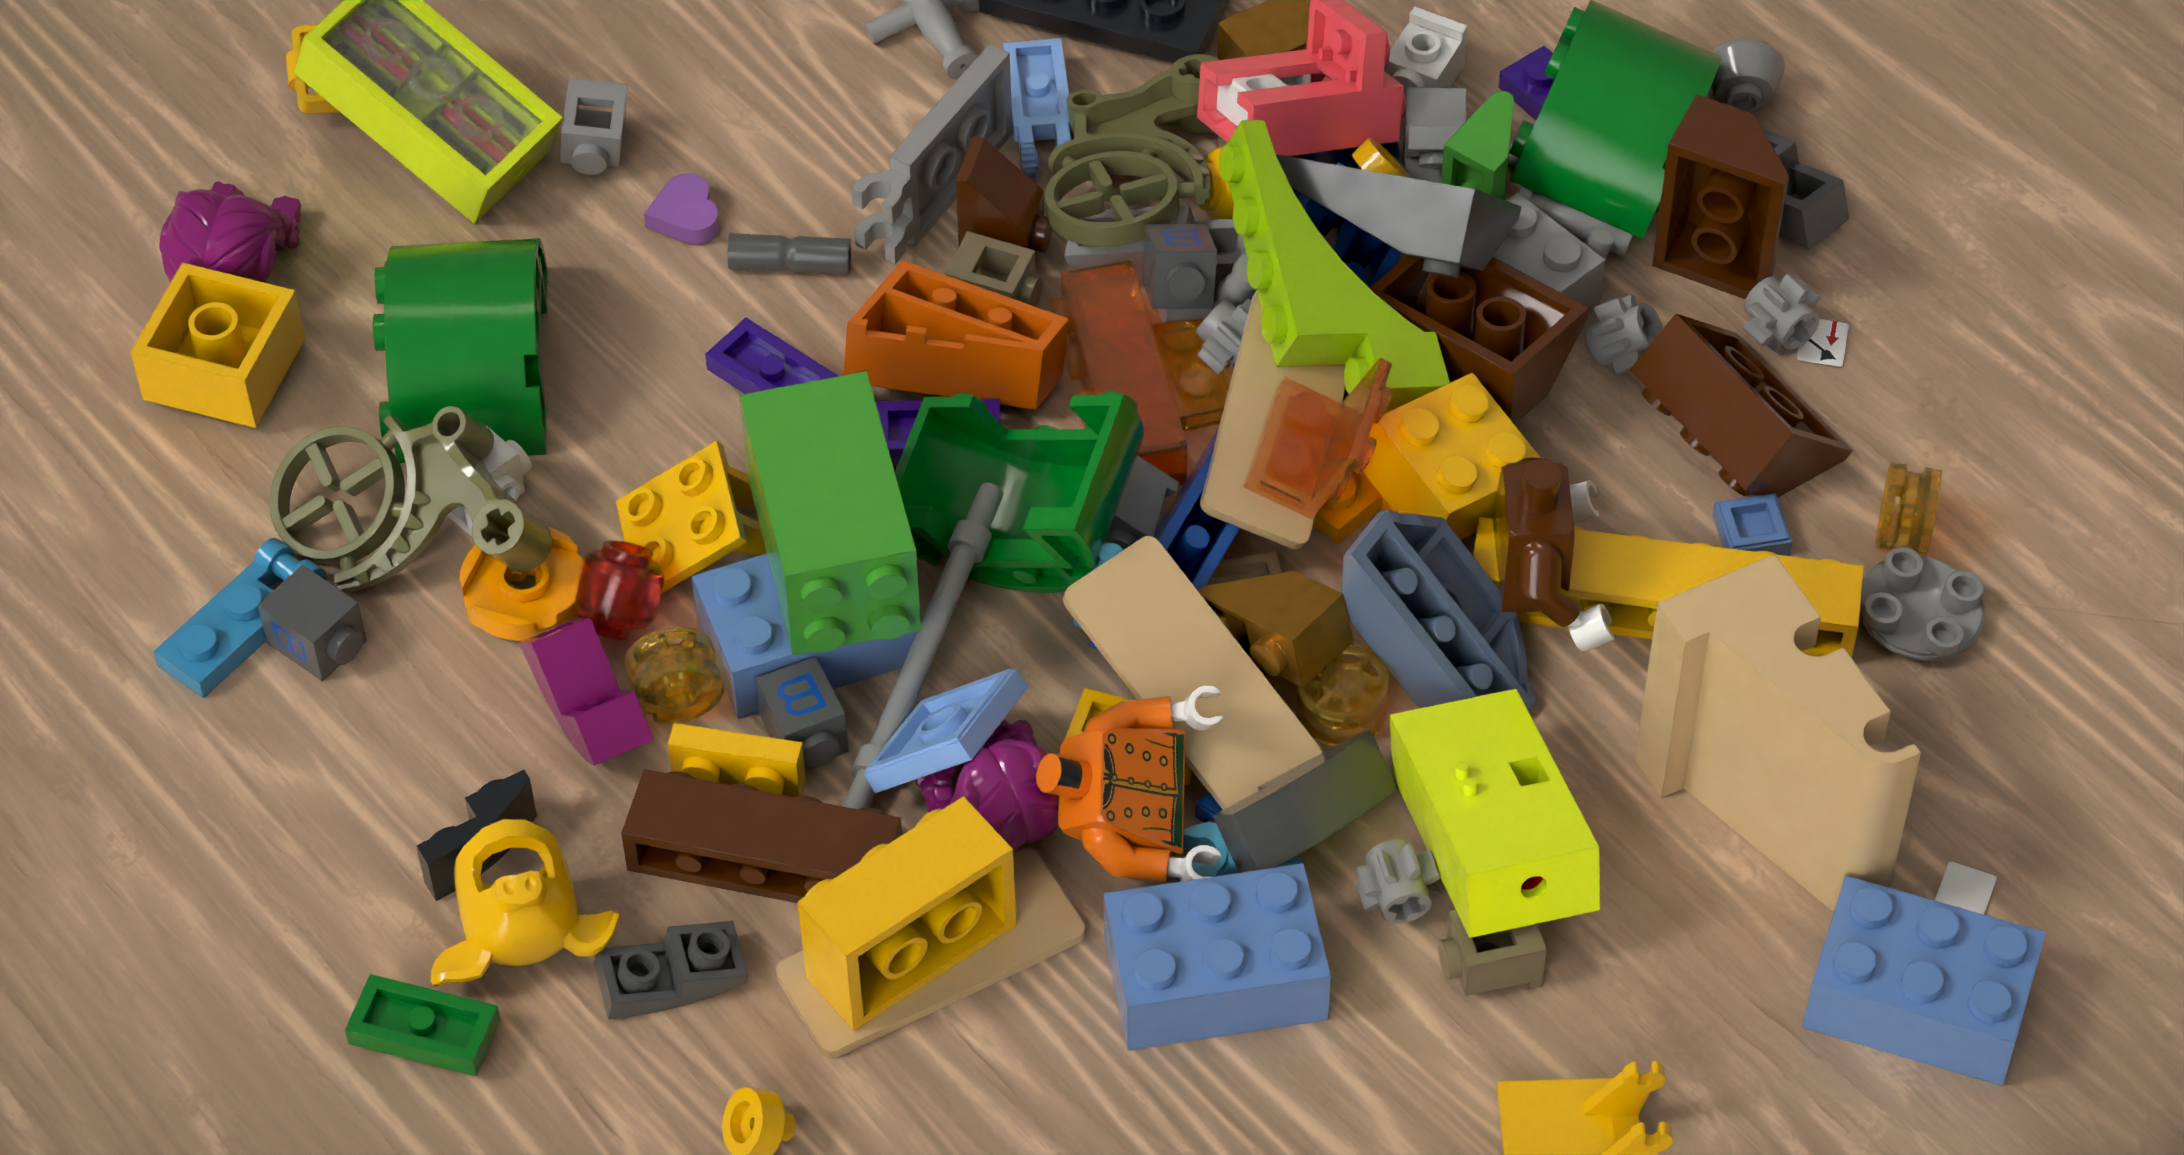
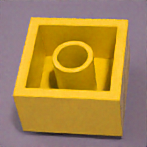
(218, 345)
(1445, 454)

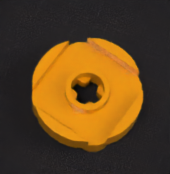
(517, 613)

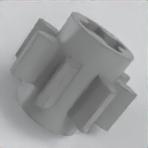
(1781, 312)
(1622, 332)
(1222, 334)
(1398, 881)

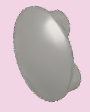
(1921, 606)

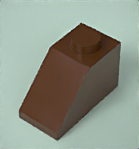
(999, 200)

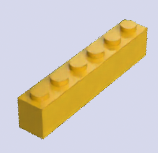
(1638, 572)

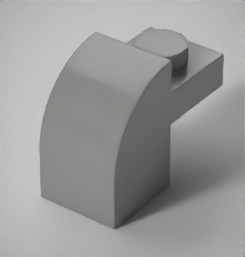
(1427, 125)

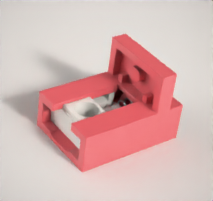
(1313, 96)

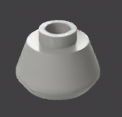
(1747, 73)

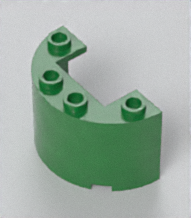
(1610, 116)
(465, 335)
(1054, 484)

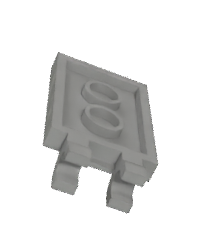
(928, 160)

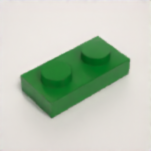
(422, 1025)

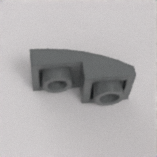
(682, 970)

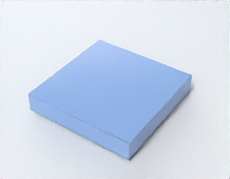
(945, 730)

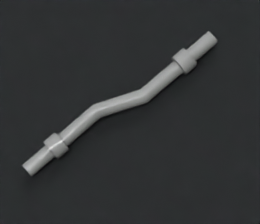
(966, 547)

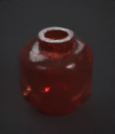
(619, 588)

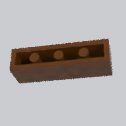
(745, 836)

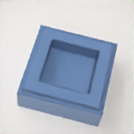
(1753, 524)

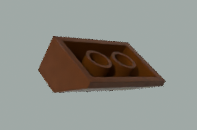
(1720, 200)
(1490, 324)
(1736, 408)

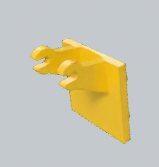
(692, 515)
(1581, 1115)

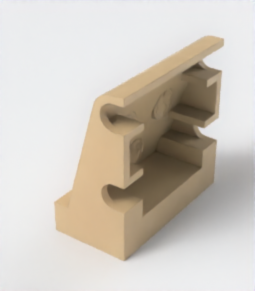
(1772, 732)

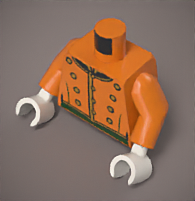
(1126, 787)

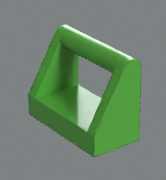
(1480, 148)

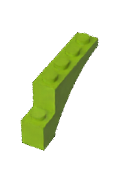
(1308, 296)

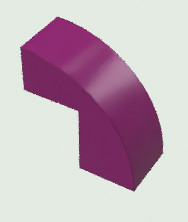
(584, 691)

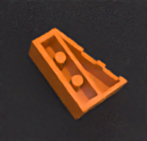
(954, 338)

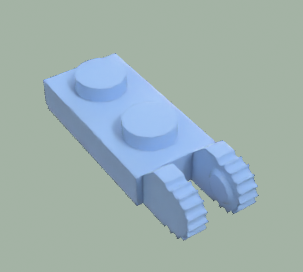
(1038, 97)

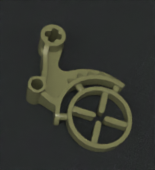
(1123, 138)
(442, 474)

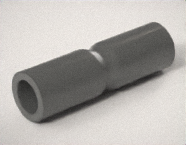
(781, 253)

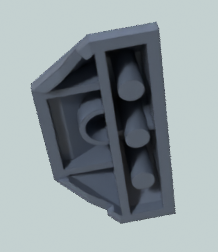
(1432, 612)

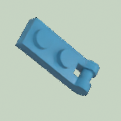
(230, 624)

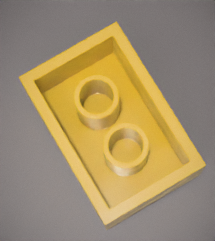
(907, 912)

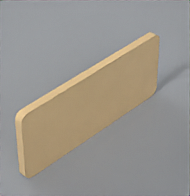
(1239, 431)
(1169, 644)
(1044, 928)

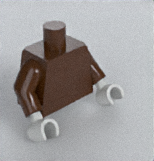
(1536, 545)

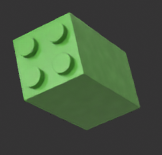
(831, 513)

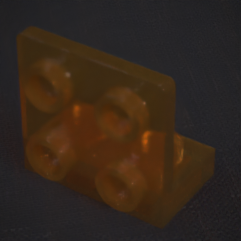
(1316, 442)

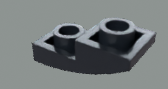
(493, 802)

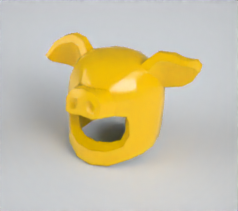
(520, 915)

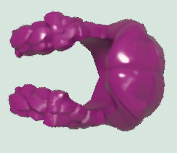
(228, 232)
(1001, 786)

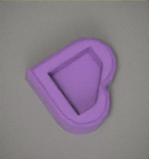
(684, 210)

